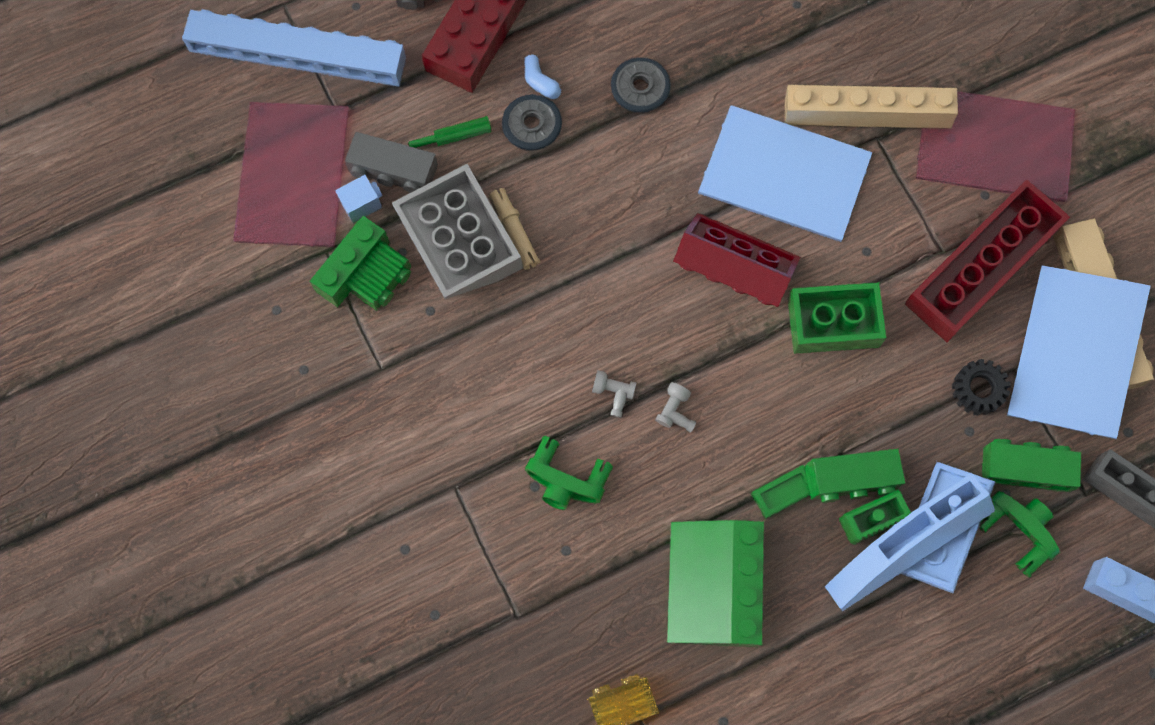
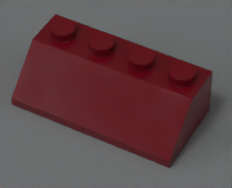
(736, 259)

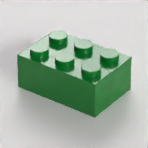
(836, 318)

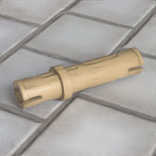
(514, 228)

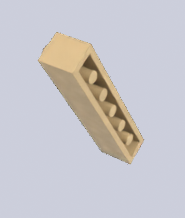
(870, 106)
(1084, 251)

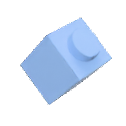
(359, 198)

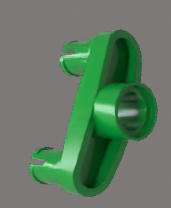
(561, 486)
(1031, 522)

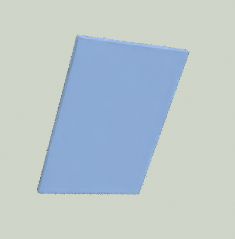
(785, 173)
(1079, 351)

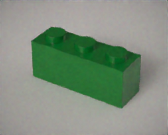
(346, 259)
(1032, 466)
(854, 475)

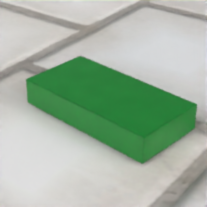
(782, 492)

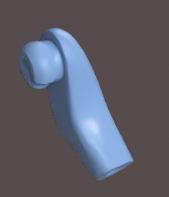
(538, 81)

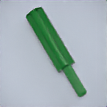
(455, 133)

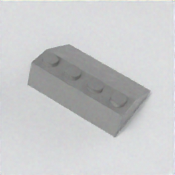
(458, 233)

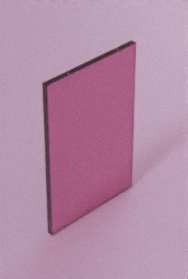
(1000, 146)
(291, 174)

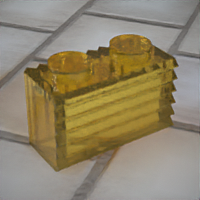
(623, 704)

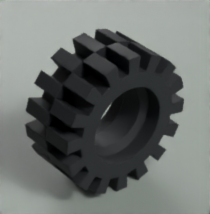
(992, 375)

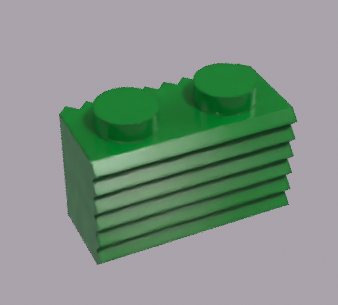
(379, 276)
(874, 517)

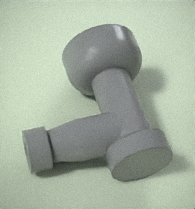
(622, 390)
(669, 415)

